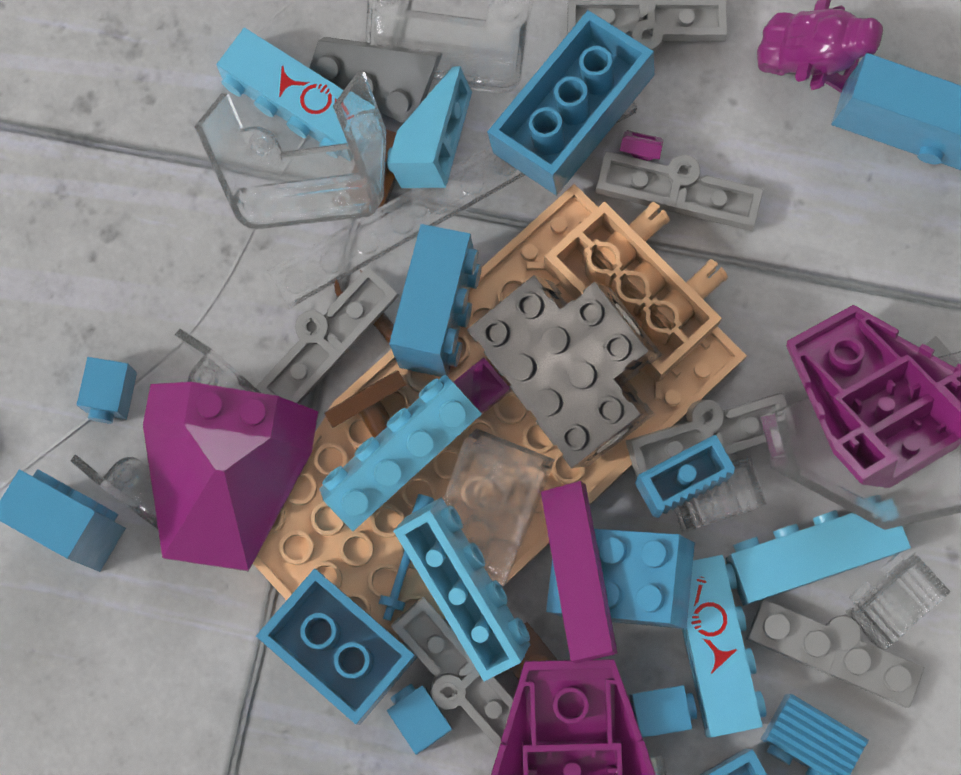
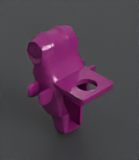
(817, 44)

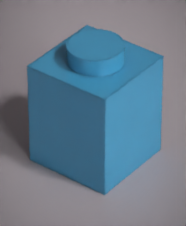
(106, 389)
(663, 710)
(418, 717)

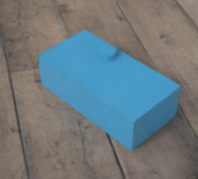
(572, 102)
(903, 110)

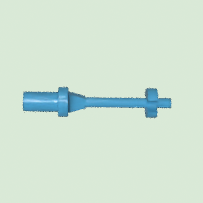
(392, 602)

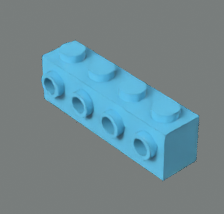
(398, 452)
(463, 588)

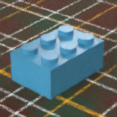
(435, 301)
(60, 518)
(643, 577)
(336, 647)

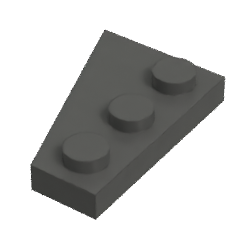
(395, 74)

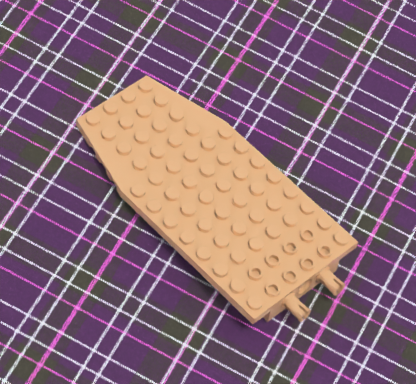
(572, 248)

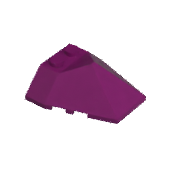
(878, 396)
(222, 468)
(571, 723)

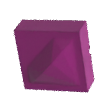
(641, 145)
(482, 385)

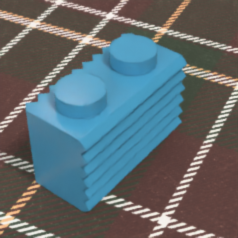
(685, 476)
(812, 739)

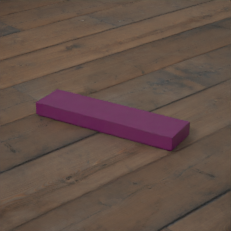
(578, 572)

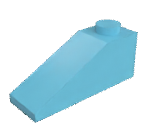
(430, 136)

